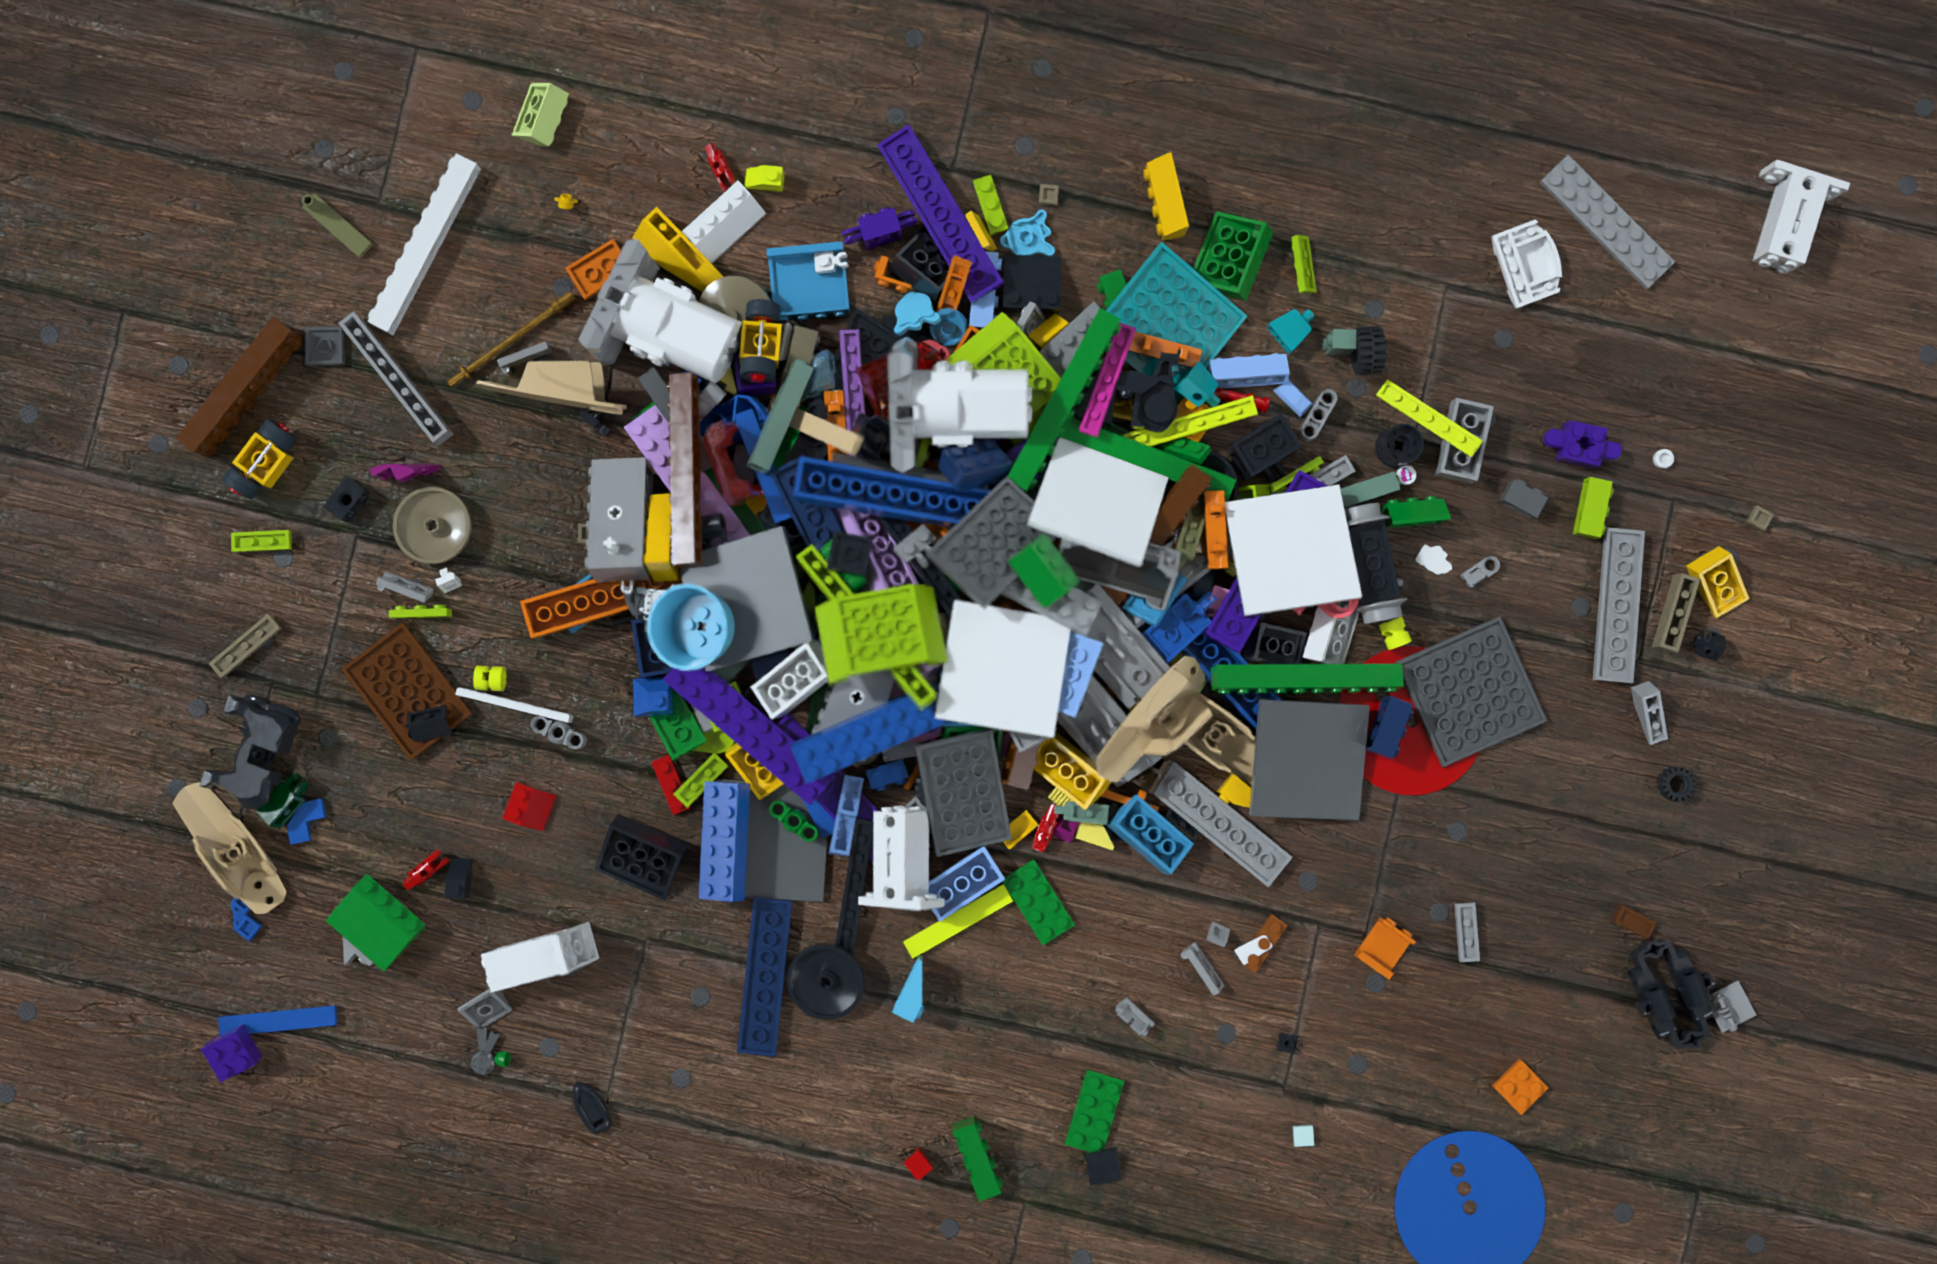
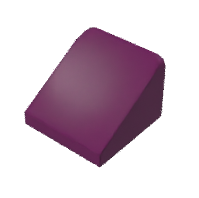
(1066, 829)

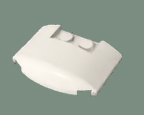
(1528, 262)

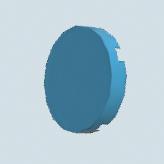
(951, 327)

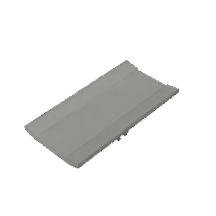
(1126, 659)
(1097, 723)

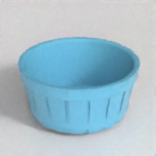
(675, 627)

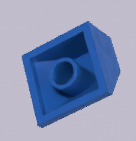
(652, 697)

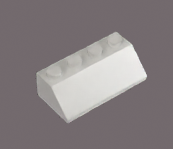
(724, 222)
(1330, 637)

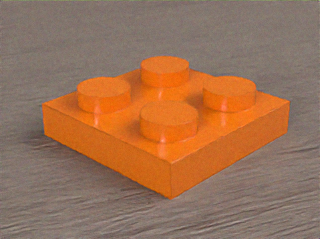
(1520, 1086)

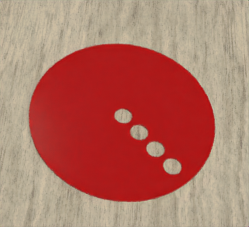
(1416, 765)

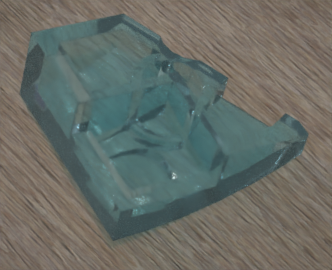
(821, 376)

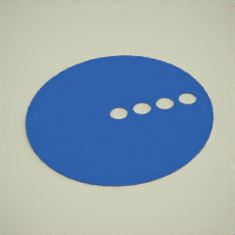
(1502, 1186)

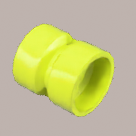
(1395, 633)
(496, 676)

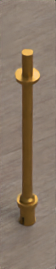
(556, 307)

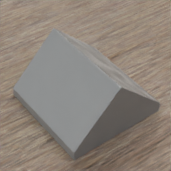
(485, 1008)

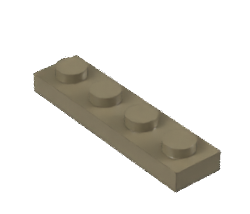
(245, 645)

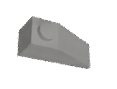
(1650, 711)

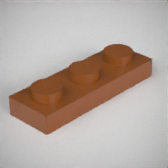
(1273, 930)

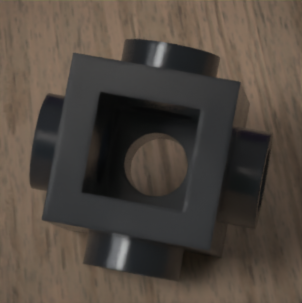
(1709, 644)

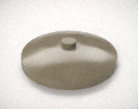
(731, 296)
(432, 525)

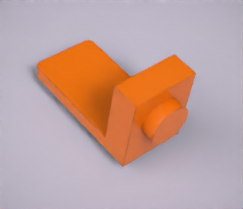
(880, 269)

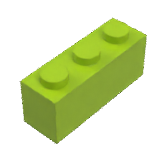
(1593, 508)

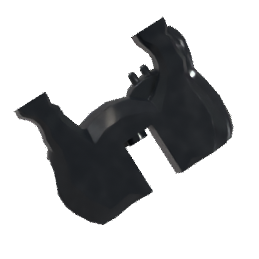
(1153, 396)
(266, 731)

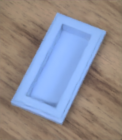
(1293, 398)

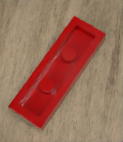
(669, 782)

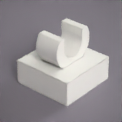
(448, 581)

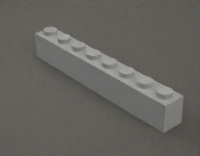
(396, 378)

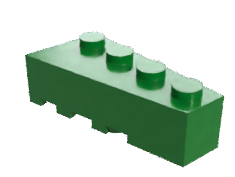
(976, 1158)

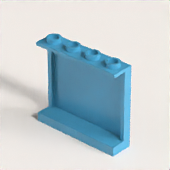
(802, 290)

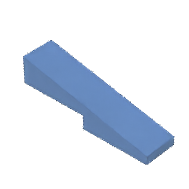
(846, 816)

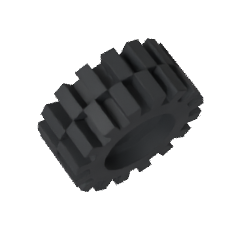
(1688, 784)

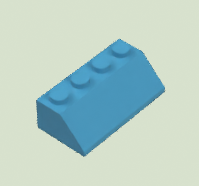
(1150, 834)

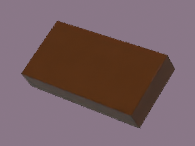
(1634, 922)

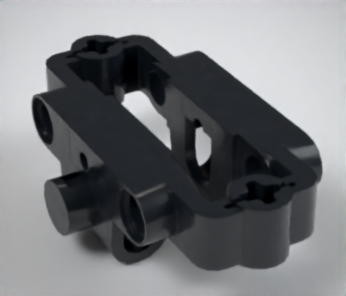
(1654, 1000)

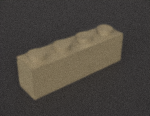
(801, 348)
(1675, 613)

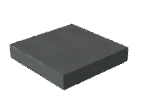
(324, 346)

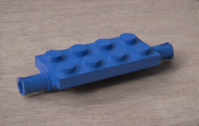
(1179, 626)

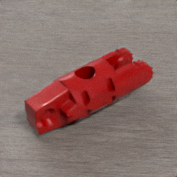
(719, 166)
(1045, 829)
(418, 876)

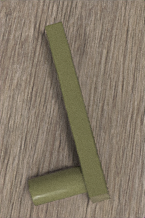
(336, 224)
(1191, 532)

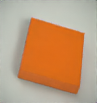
(594, 269)

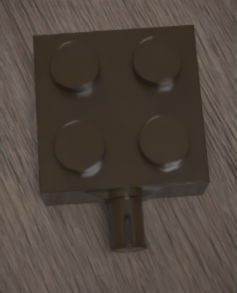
(1153, 776)

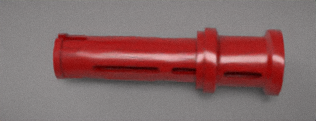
(1230, 396)

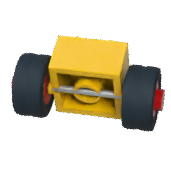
(760, 341)
(261, 459)

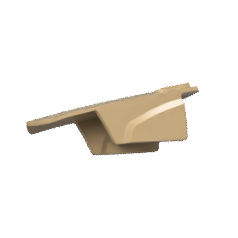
(561, 383)
(1158, 722)
(1224, 742)
(229, 849)

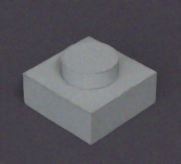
(1218, 934)

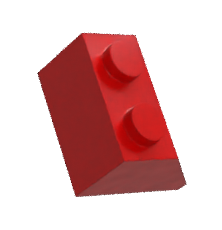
(529, 806)

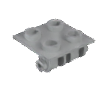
(1731, 1007)

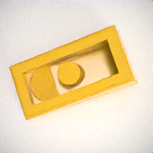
(1047, 331)

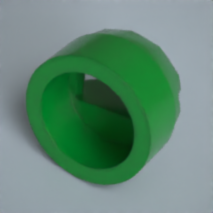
(502, 1059)

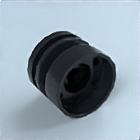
(1409, 442)

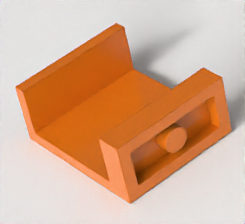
(1384, 946)

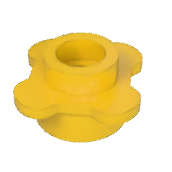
(566, 201)

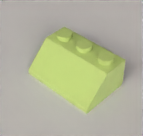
(540, 114)

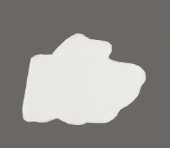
(1434, 559)

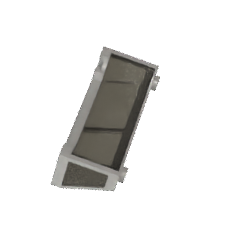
(1150, 580)

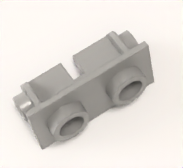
(1130, 1012)

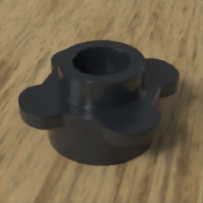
(1281, 1042)

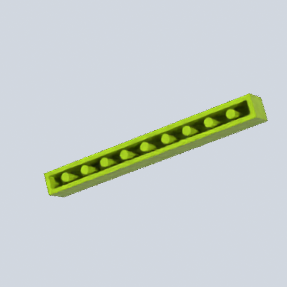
(834, 587)

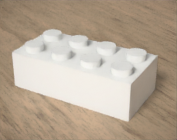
(792, 680)

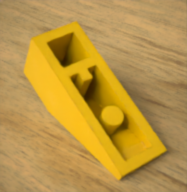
(1235, 791)

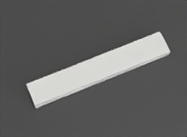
(514, 705)

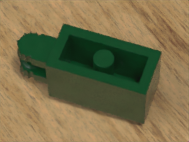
(283, 801)

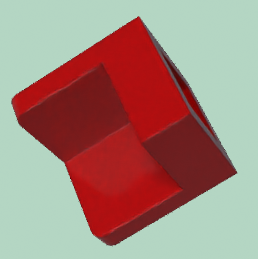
(918, 1164)

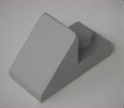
(351, 952)

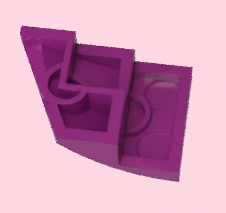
(403, 472)

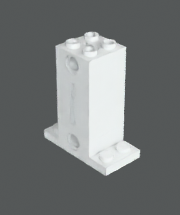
(1793, 214)
(901, 860)
(540, 957)

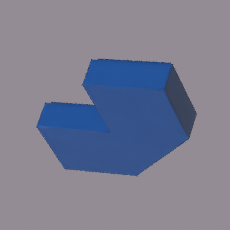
(298, 826)
(243, 922)

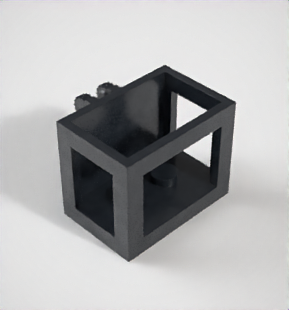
(1264, 449)

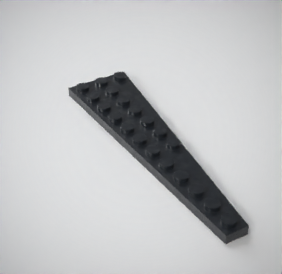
(874, 343)

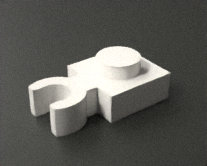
(826, 262)

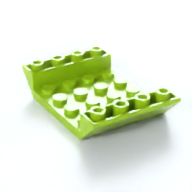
(1005, 347)
(880, 631)

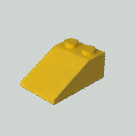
(1719, 581)
(761, 779)

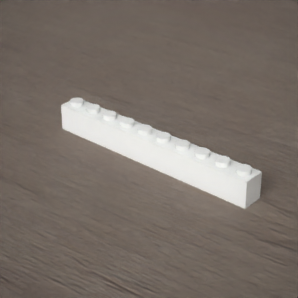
(424, 244)

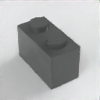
(1523, 499)

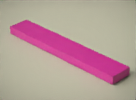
(1107, 381)

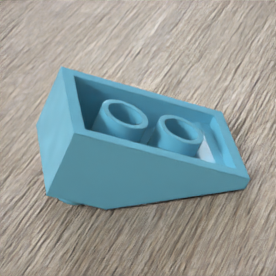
(911, 996)

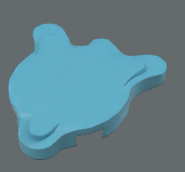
(1028, 236)
(914, 311)

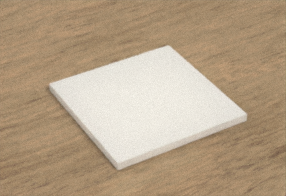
(1098, 501)
(1292, 550)
(1003, 669)

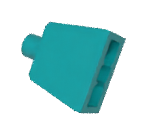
(1291, 328)
(1198, 386)

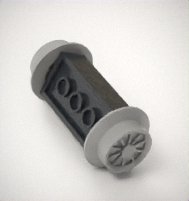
(1373, 563)

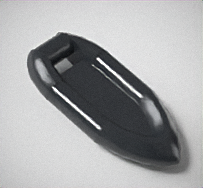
(590, 1107)

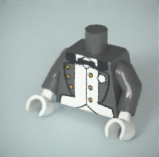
(640, 600)

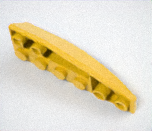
(674, 251)

